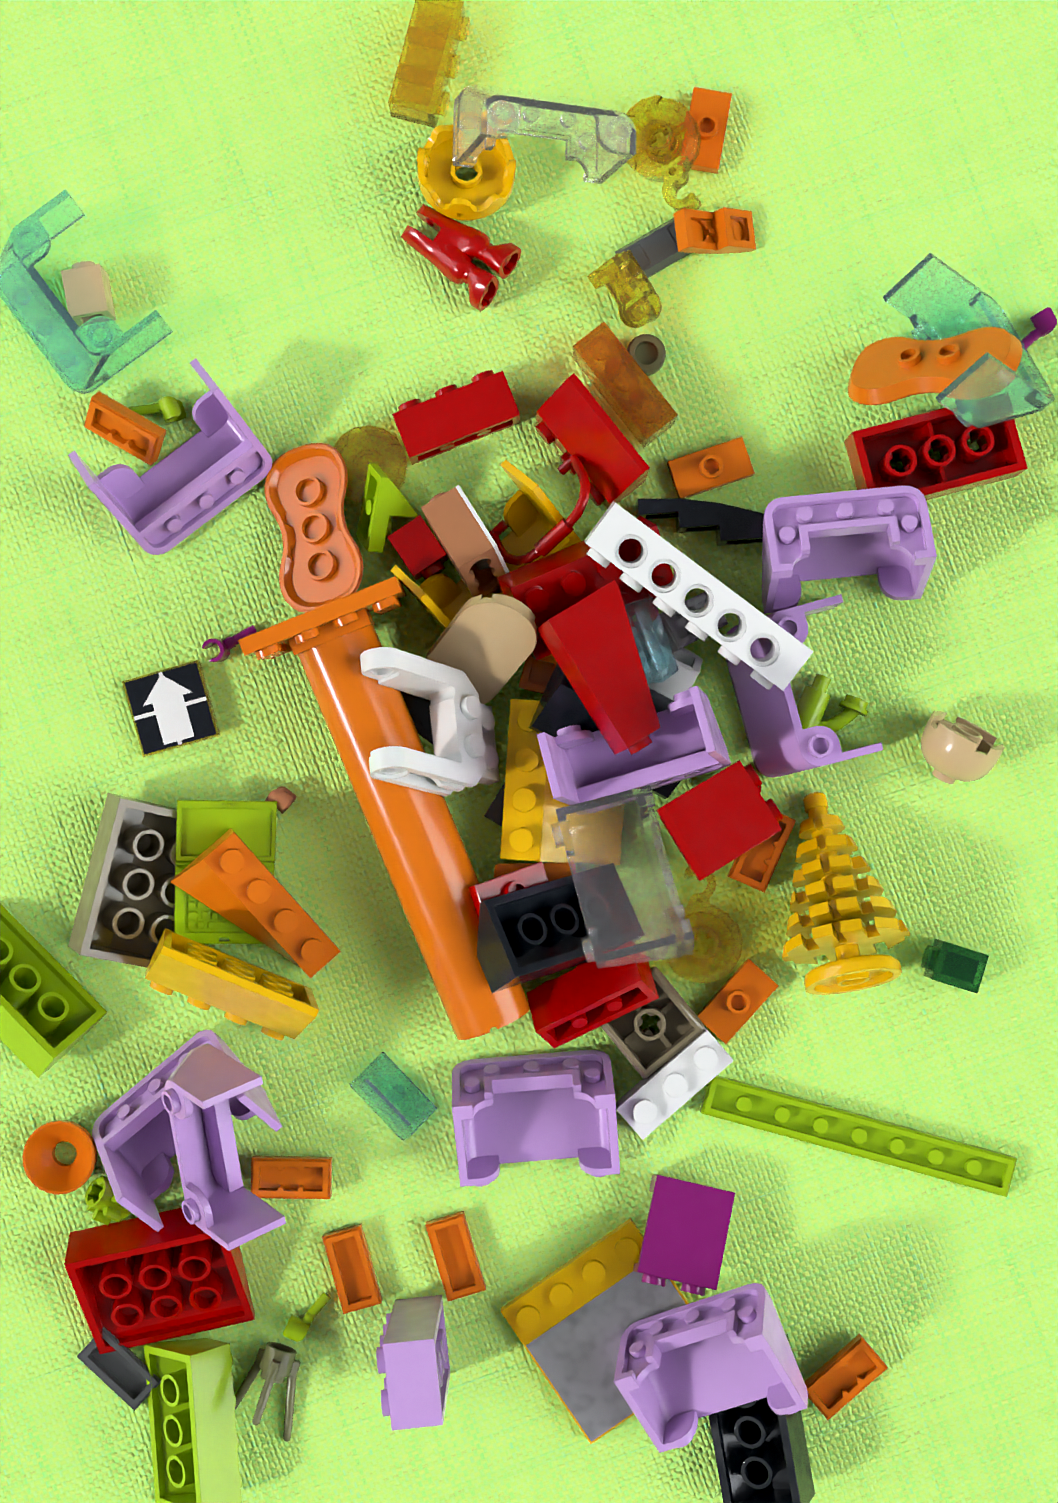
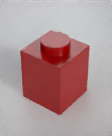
(418, 549)

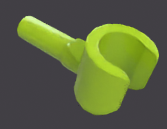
(169, 407)
(297, 1328)

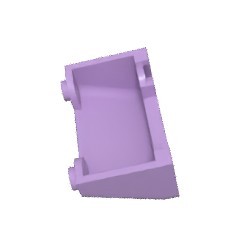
(847, 536)
(534, 1112)
(706, 1362)

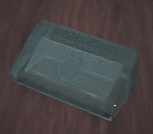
(651, 640)
(393, 1096)

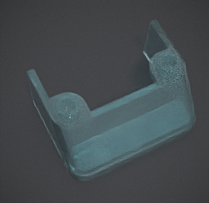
(947, 305)
(83, 354)

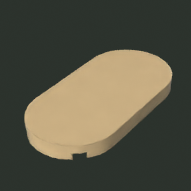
(487, 642)

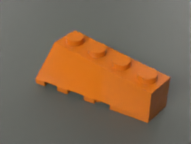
(249, 895)

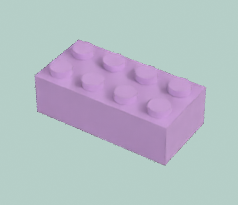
(415, 1363)

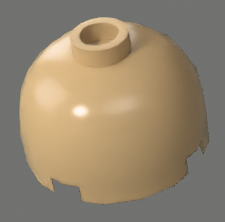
(958, 749)

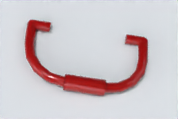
(560, 530)

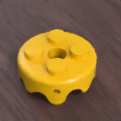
(462, 198)

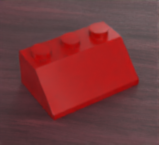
(583, 428)

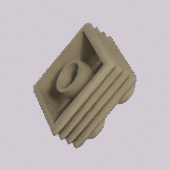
(651, 1049)

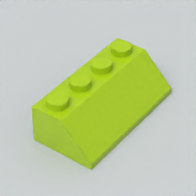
(40, 1001)
(193, 1422)

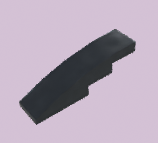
(731, 523)

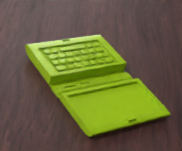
(197, 828)

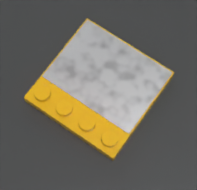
(576, 1324)

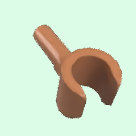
(283, 797)

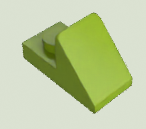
(380, 502)

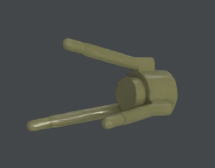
(276, 1363)

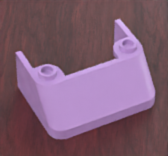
(190, 481)
(771, 715)
(685, 746)
(138, 1138)
(207, 1148)

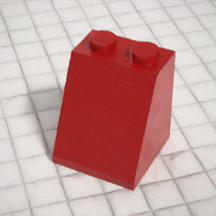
(720, 819)

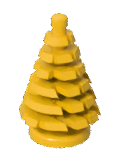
(838, 910)

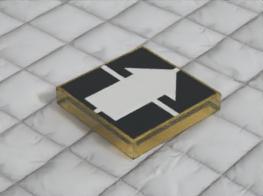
(171, 708)

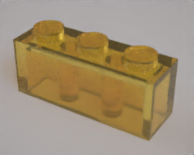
(428, 61)

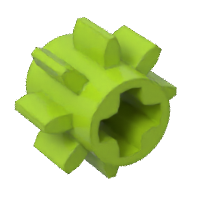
(102, 1202)

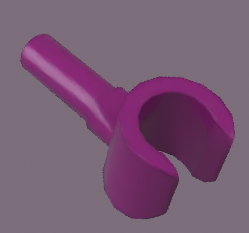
(1044, 323)
(227, 644)

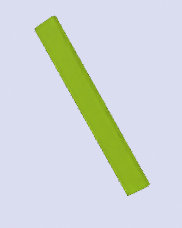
(859, 1135)

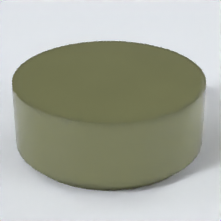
(648, 353)

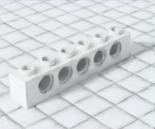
(786, 652)

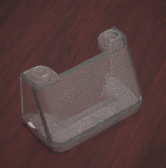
(593, 133)
(623, 880)

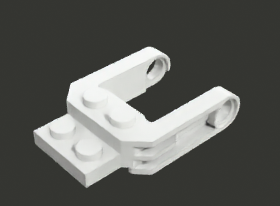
(459, 724)

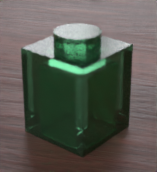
(954, 965)

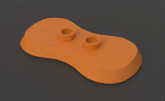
(910, 367)
(307, 501)

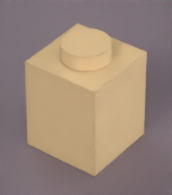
(87, 292)

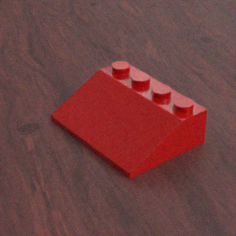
(155, 1283)

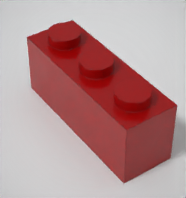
(456, 416)
(588, 999)

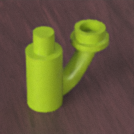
(815, 700)

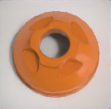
(45, 1169)

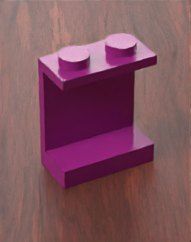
(685, 1234)

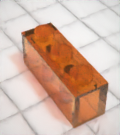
(624, 384)

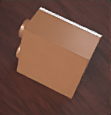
(465, 541)

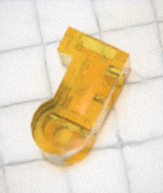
(630, 289)

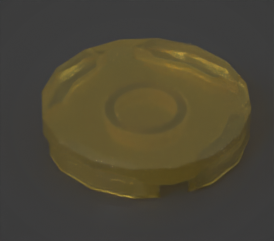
(366, 446)

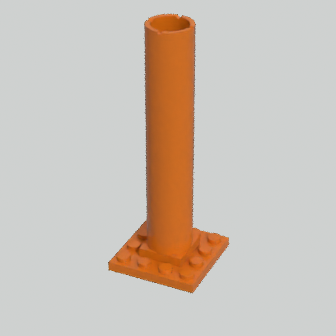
(407, 824)

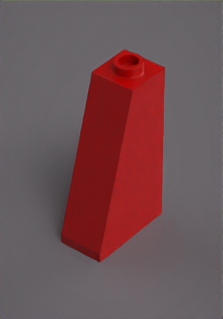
(604, 667)

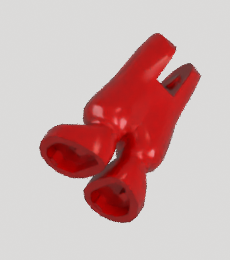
(455, 251)

